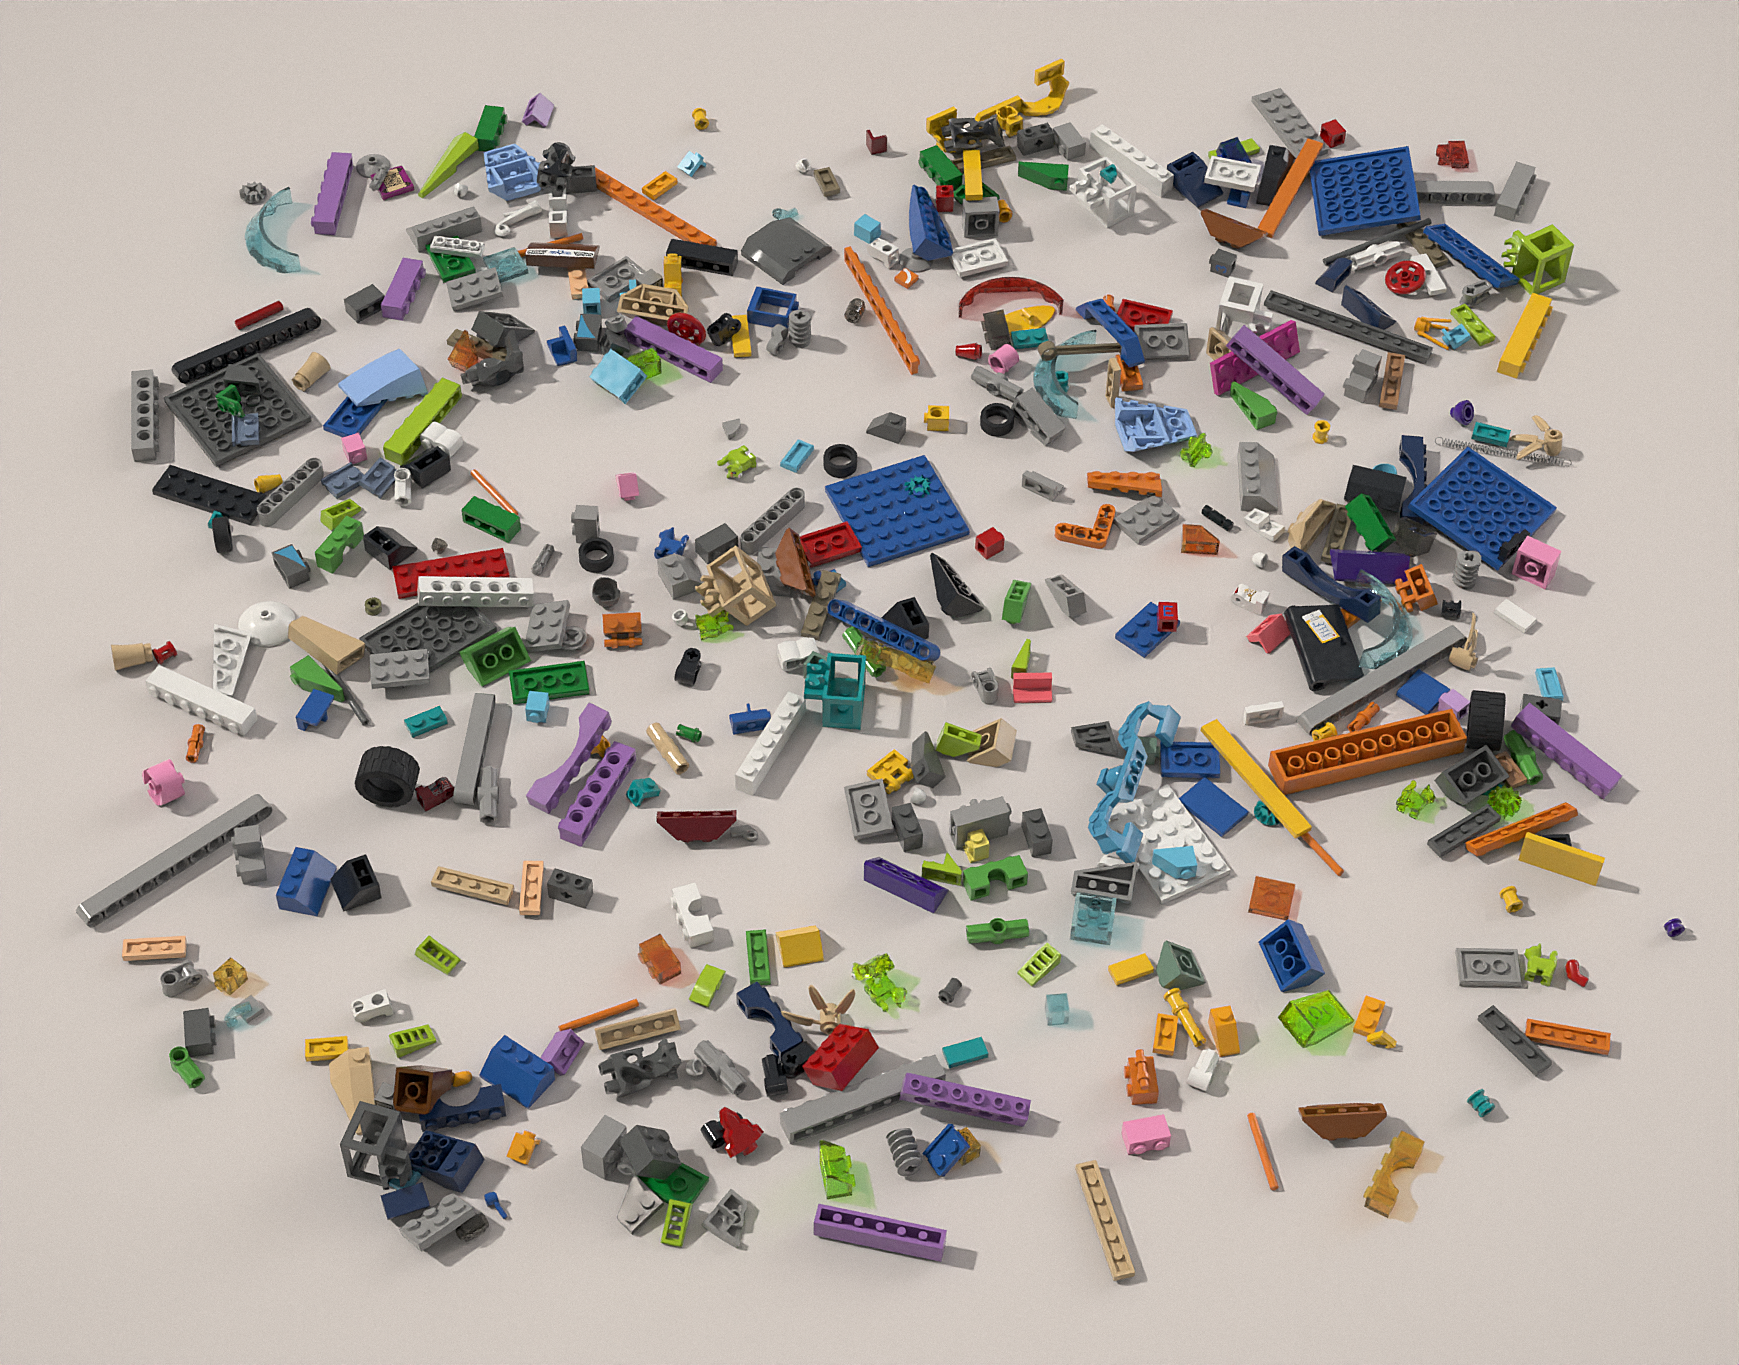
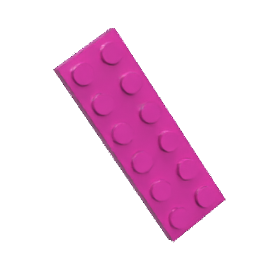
(1233, 369)

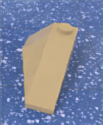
(353, 1079)

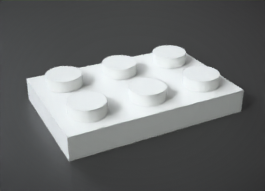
(1232, 174)
(978, 257)

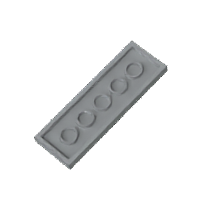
(1286, 120)

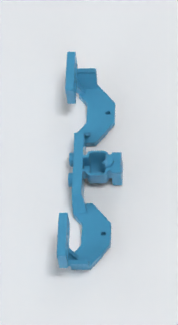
(1122, 781)

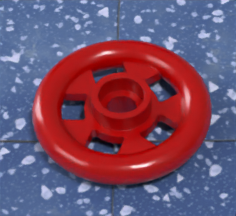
(1405, 277)
(687, 327)

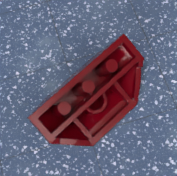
(696, 824)

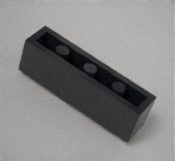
(704, 257)

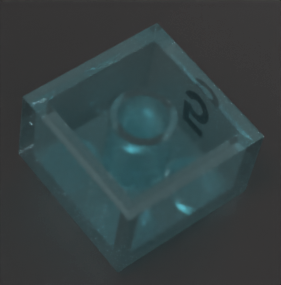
(1093, 919)

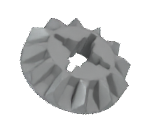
(253, 197)
(574, 632)

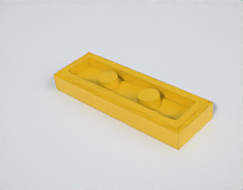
(741, 339)

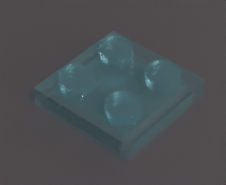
(508, 264)

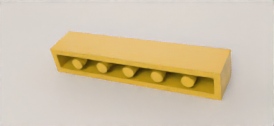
(1524, 336)

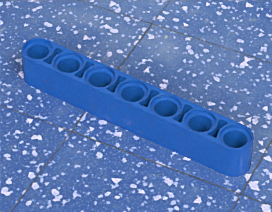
(890, 633)

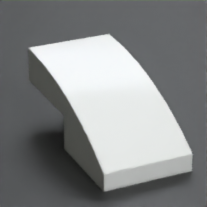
(1263, 525)

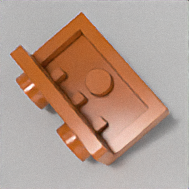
(1130, 376)

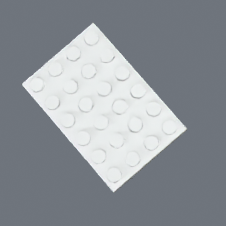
(1168, 825)

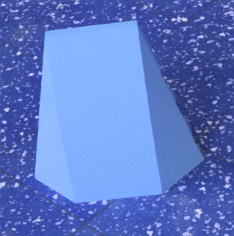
(511, 172)
(384, 379)
(1151, 426)

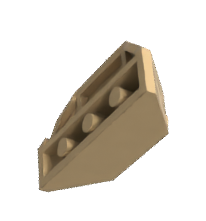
(652, 304)
(1310, 524)

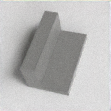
(1041, 485)

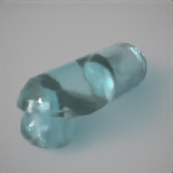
(779, 213)
(235, 1011)

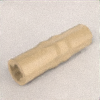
(667, 748)

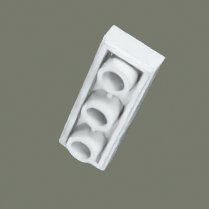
(457, 247)
(1433, 282)

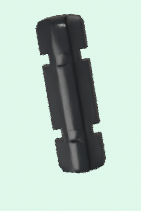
(1217, 517)

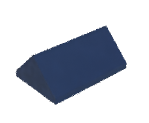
(1365, 309)

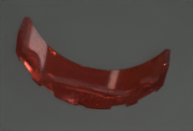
(1011, 284)

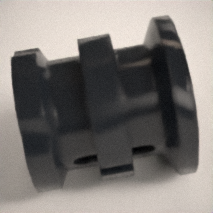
(1455, 608)

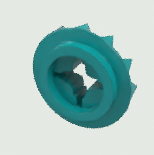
(919, 480)
(1262, 816)

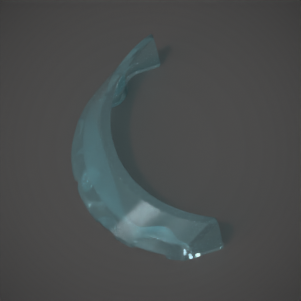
(261, 246)
(1048, 386)
(1401, 635)

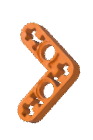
(1095, 533)

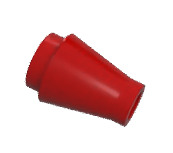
(970, 351)

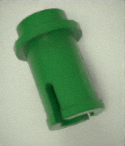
(689, 733)

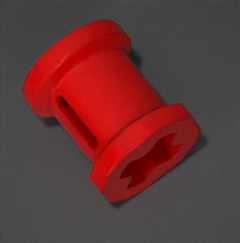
(157, 653)

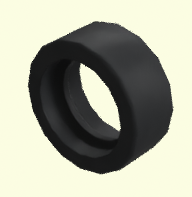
(997, 409)
(839, 450)
(222, 534)
(596, 566)

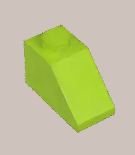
(957, 740)

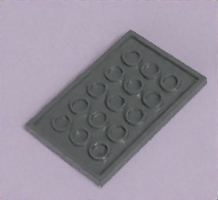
(435, 628)

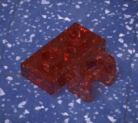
(1453, 153)

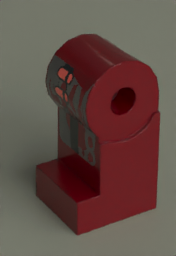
(434, 793)

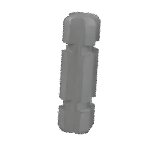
(379, 177)
(542, 559)

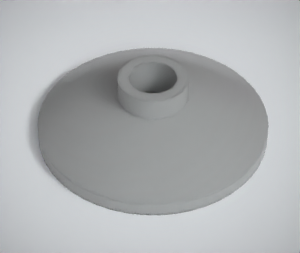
(370, 164)
(914, 262)

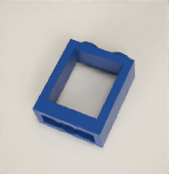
(771, 297)

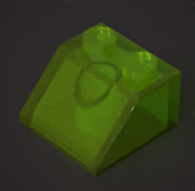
(647, 361)
(835, 1170)

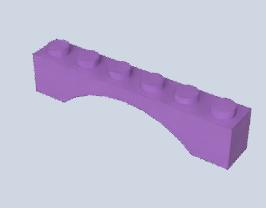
(548, 790)

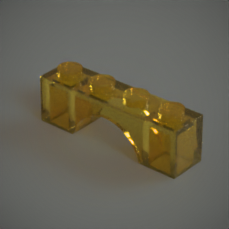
(895, 658)
(1403, 1154)

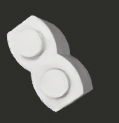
(440, 436)
(794, 653)

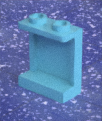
(618, 376)

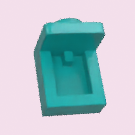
(642, 789)

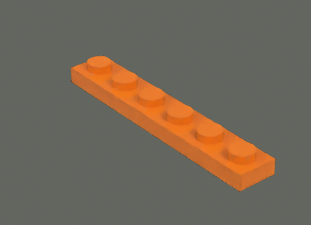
(1518, 830)

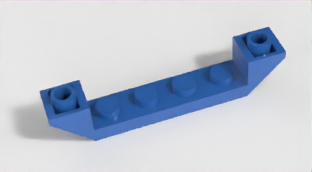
(1131, 349)

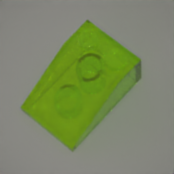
(1314, 1018)

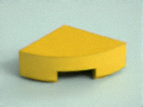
(1381, 1038)

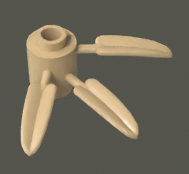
(1552, 440)
(1466, 658)
(828, 1011)

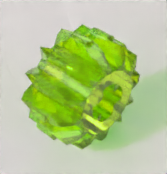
(1504, 801)

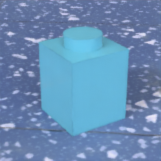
(867, 229)
(591, 301)
(537, 706)

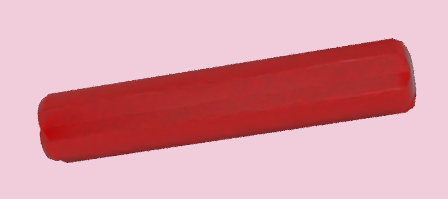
(258, 315)

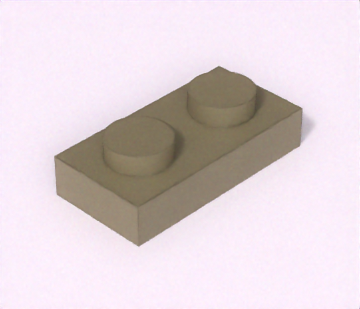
(826, 181)

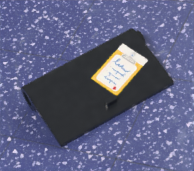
(1323, 644)

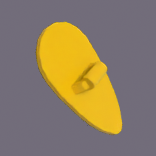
(1029, 318)

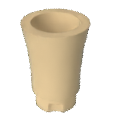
(311, 371)
(131, 655)

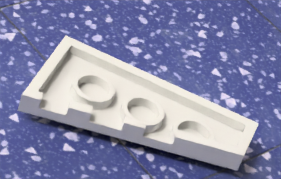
(228, 657)

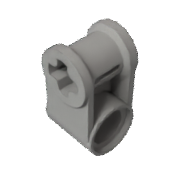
(986, 685)
(180, 978)

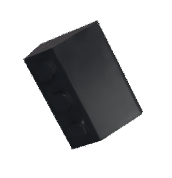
(1382, 487)

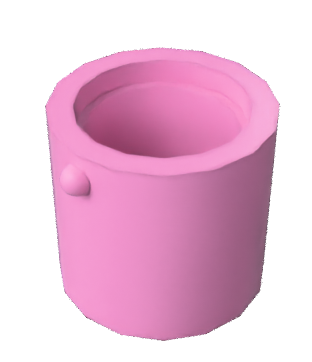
(1003, 359)

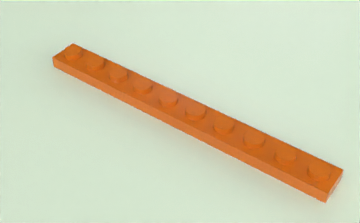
(651, 210)
(884, 315)

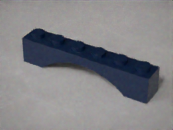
(1412, 457)
(1302, 568)

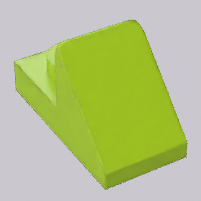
(945, 873)

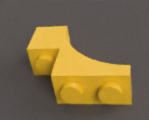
(672, 272)

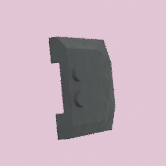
(783, 248)

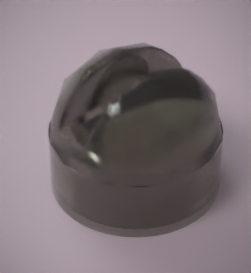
(439, 545)

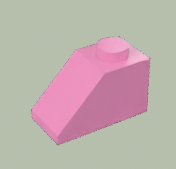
(627, 485)

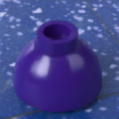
(1463, 412)

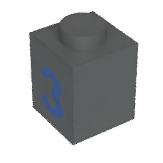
(1223, 263)

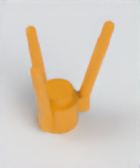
(1424, 324)

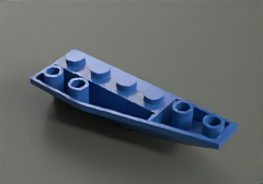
(926, 228)

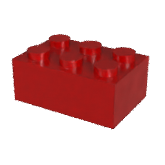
(840, 1057)

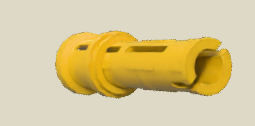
(1180, 1009)

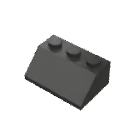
(1471, 776)

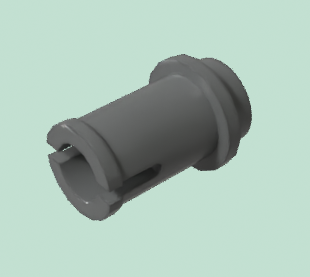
(947, 994)

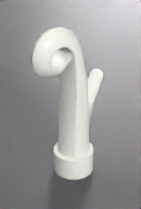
(532, 208)

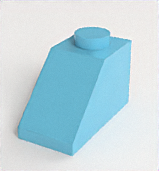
(1176, 861)

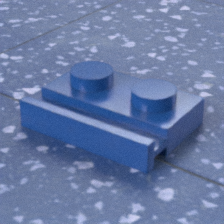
(946, 1150)

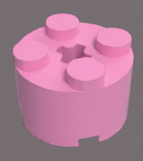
(163, 782)

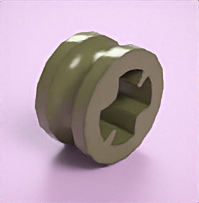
(373, 610)

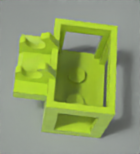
(1537, 252)

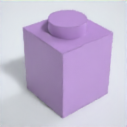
(1454, 701)

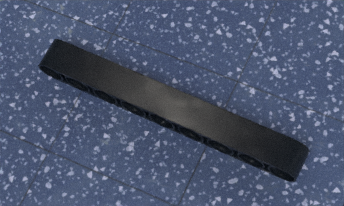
(246, 345)

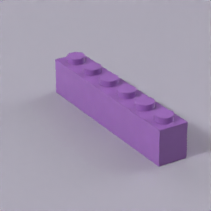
(332, 193)
(674, 349)
(1275, 369)
(1566, 751)
(880, 1232)

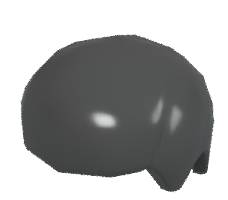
(605, 591)

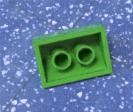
(495, 655)

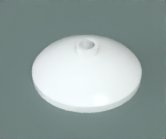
(267, 623)

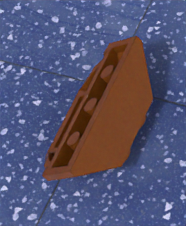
(1230, 230)
(794, 564)
(1343, 1120)

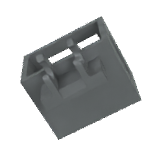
(384, 1129)

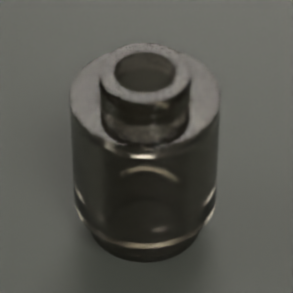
(855, 311)
(473, 1227)

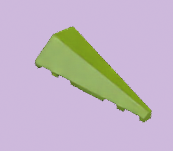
(458, 150)

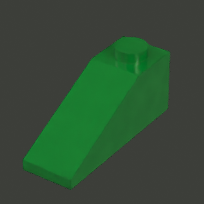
(1045, 174)

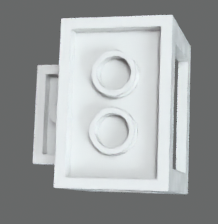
(1100, 198)
(1242, 304)

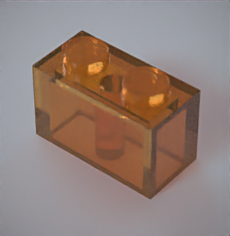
(659, 959)

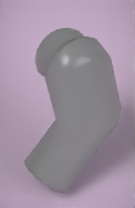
(745, 831)

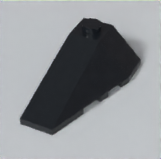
(1277, 165)
(951, 590)

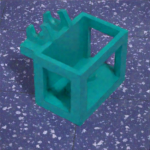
(840, 697)

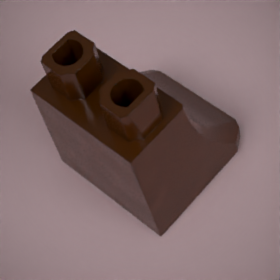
(420, 1087)

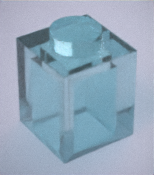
(1057, 1009)

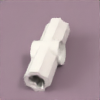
(1376, 255)

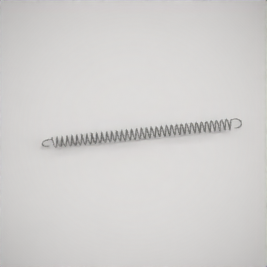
(1500, 451)

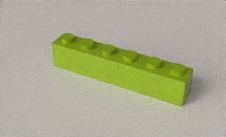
(432, 409)

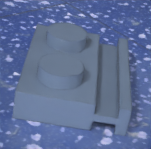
(245, 430)
(379, 478)
(342, 480)

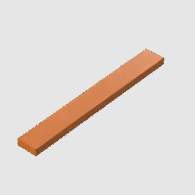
(1290, 187)

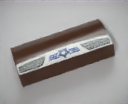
(562, 255)

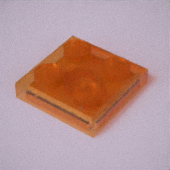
(1271, 898)

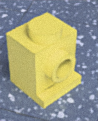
(976, 846)

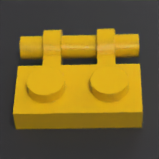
(888, 767)

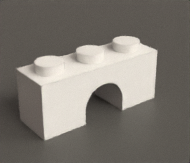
(557, 213)
(696, 929)

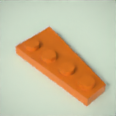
(1125, 482)

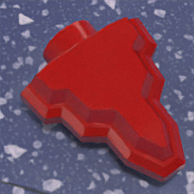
(738, 1133)

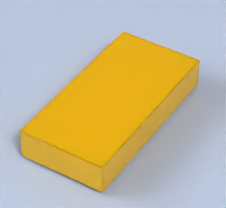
(1130, 969)

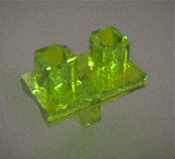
(1197, 450)

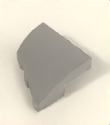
(727, 1218)

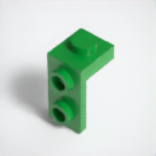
(229, 400)

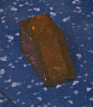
(464, 353)
(1198, 540)

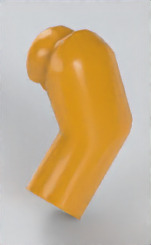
(462, 1078)

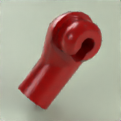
(1573, 973)

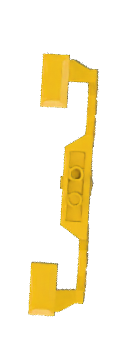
(1008, 110)

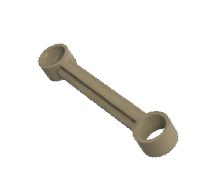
(1075, 349)

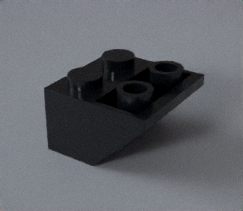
(428, 466)
(388, 546)
(908, 616)
(355, 883)

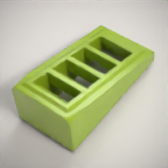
(333, 515)
(1022, 660)
(1048, 955)
(427, 957)
(402, 1036)
(684, 1224)

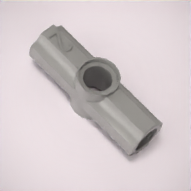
(996, 383)
(488, 795)
(720, 1067)

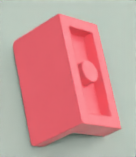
(1270, 632)
(1032, 687)

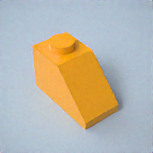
(1224, 1030)

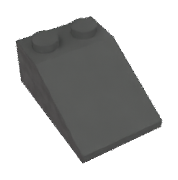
(495, 326)

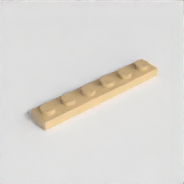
(1105, 1220)

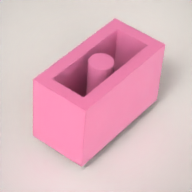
(1146, 1134)

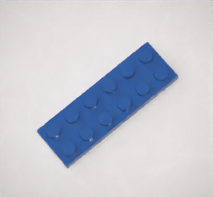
(1471, 255)

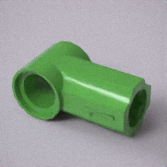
(185, 1068)

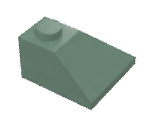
(1178, 967)

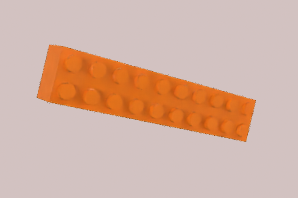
(1367, 751)

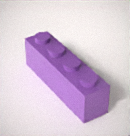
(403, 289)

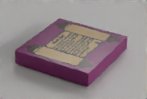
(395, 183)

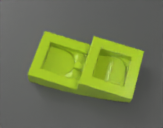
(706, 985)

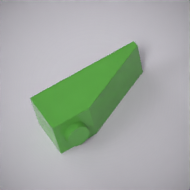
(1254, 406)
(1016, 601)
(311, 676)

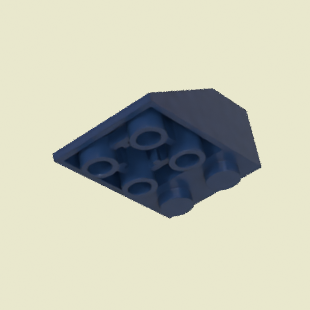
(1189, 179)
(446, 1160)

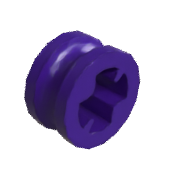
(1674, 927)

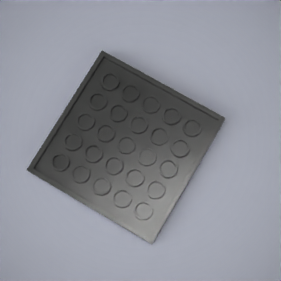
(212, 428)

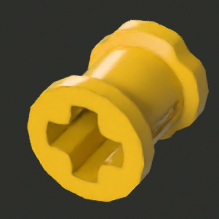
(701, 121)
(1321, 429)
(1325, 732)
(1511, 899)

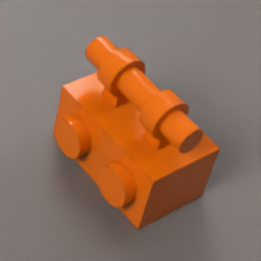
(1421, 589)
(622, 624)
(1142, 1079)

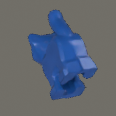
(668, 545)

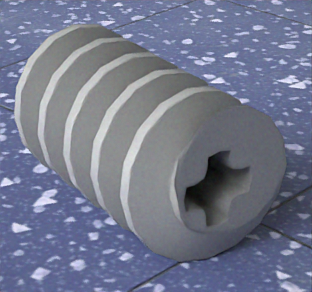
(800, 328)
(1466, 569)
(904, 1151)

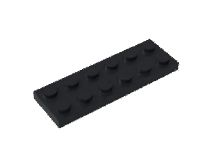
(208, 494)

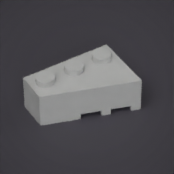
(1037, 416)
(1109, 881)

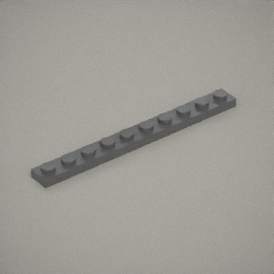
(1348, 326)

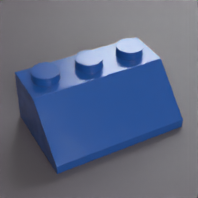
(305, 882)
(1291, 956)
(518, 1071)

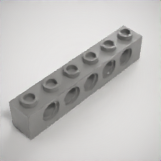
(144, 415)

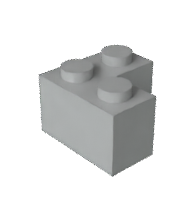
(1362, 376)
(250, 853)

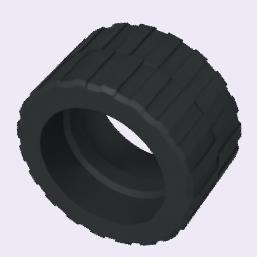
(1486, 720)
(387, 776)

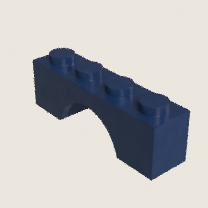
(756, 1003)
(486, 1106)

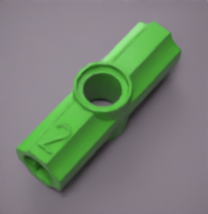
(853, 637)
(1523, 757)
(987, 931)

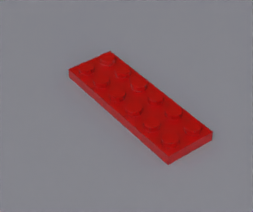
(477, 564)

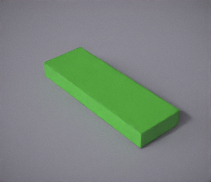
(758, 957)

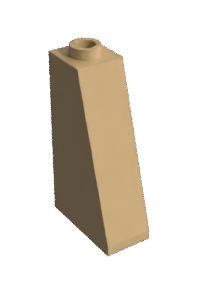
(326, 644)

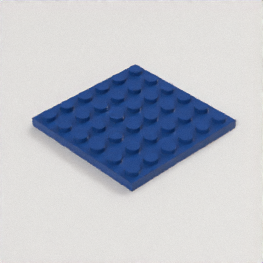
(1364, 191)
(1480, 505)
(889, 519)

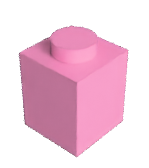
(354, 448)

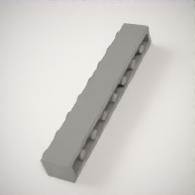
(853, 1101)

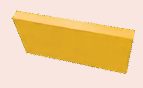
(1561, 859)

